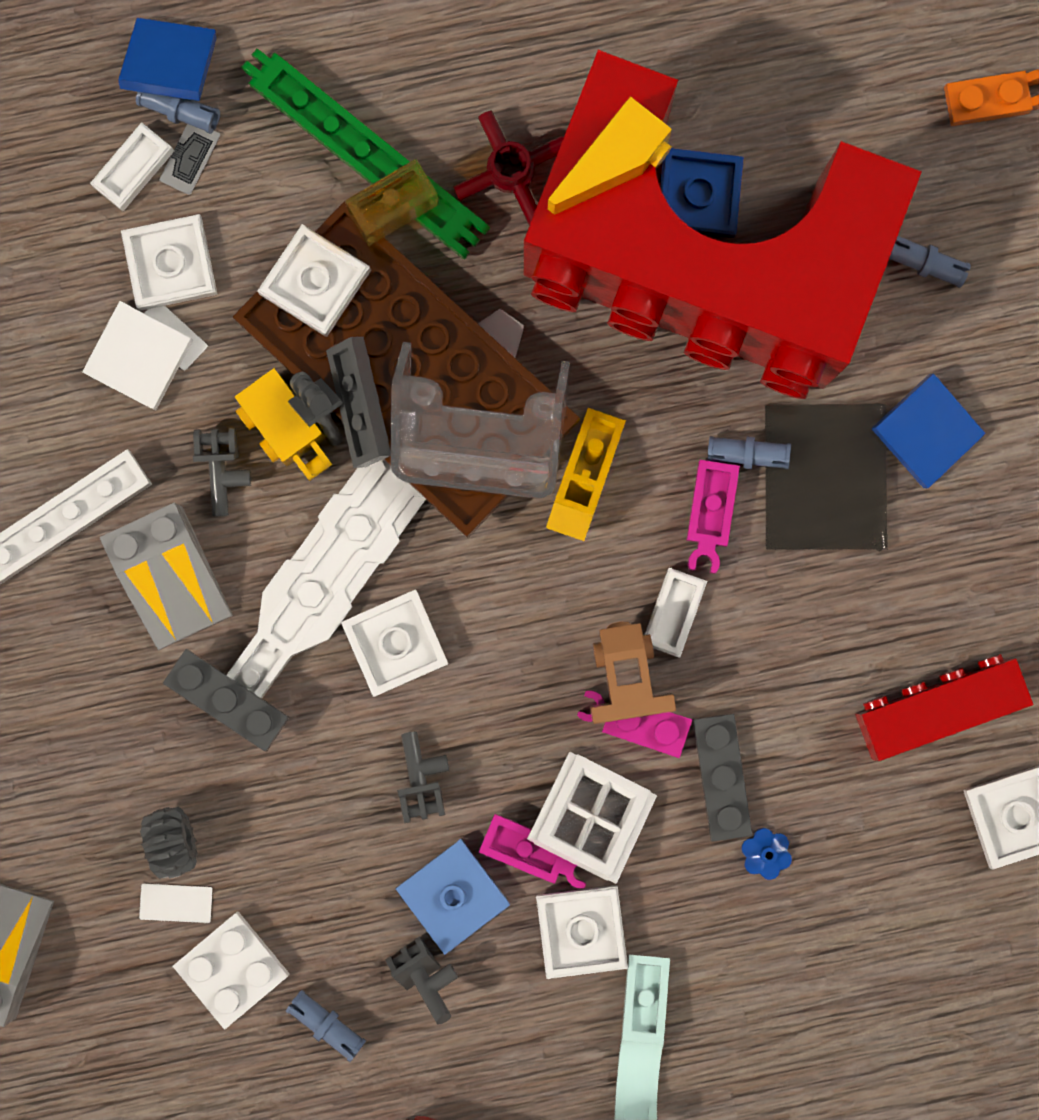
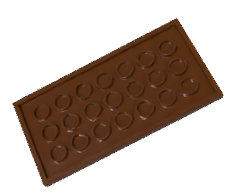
(446, 346)

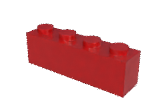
(944, 708)

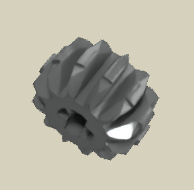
(168, 842)

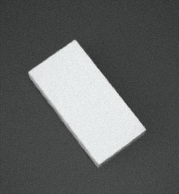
(132, 166)
(675, 611)

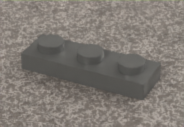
(360, 401)
(226, 700)
(722, 777)

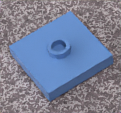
(452, 896)

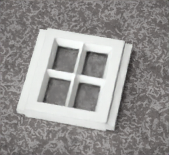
(592, 817)

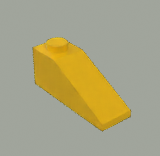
(617, 155)
(585, 474)

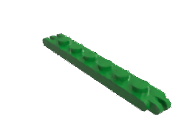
(355, 144)

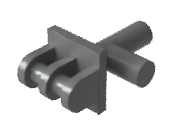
(314, 404)
(219, 477)
(419, 788)
(414, 967)

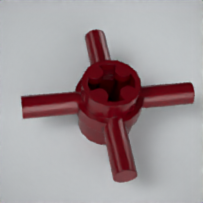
(518, 154)

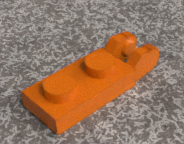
(991, 97)

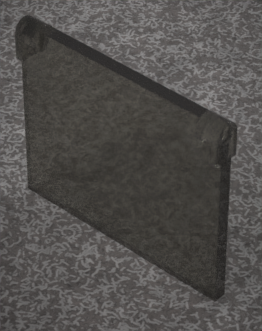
(834, 478)

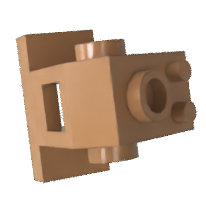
(633, 700)

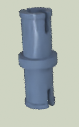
(181, 110)
(929, 261)
(749, 452)
(325, 1025)

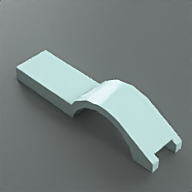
(642, 1038)

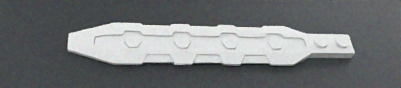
(338, 557)

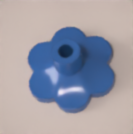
(758, 846)

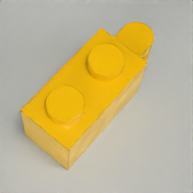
(285, 433)

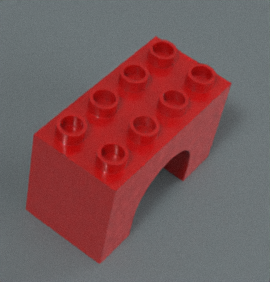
(773, 302)

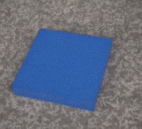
(167, 59)
(703, 190)
(928, 431)

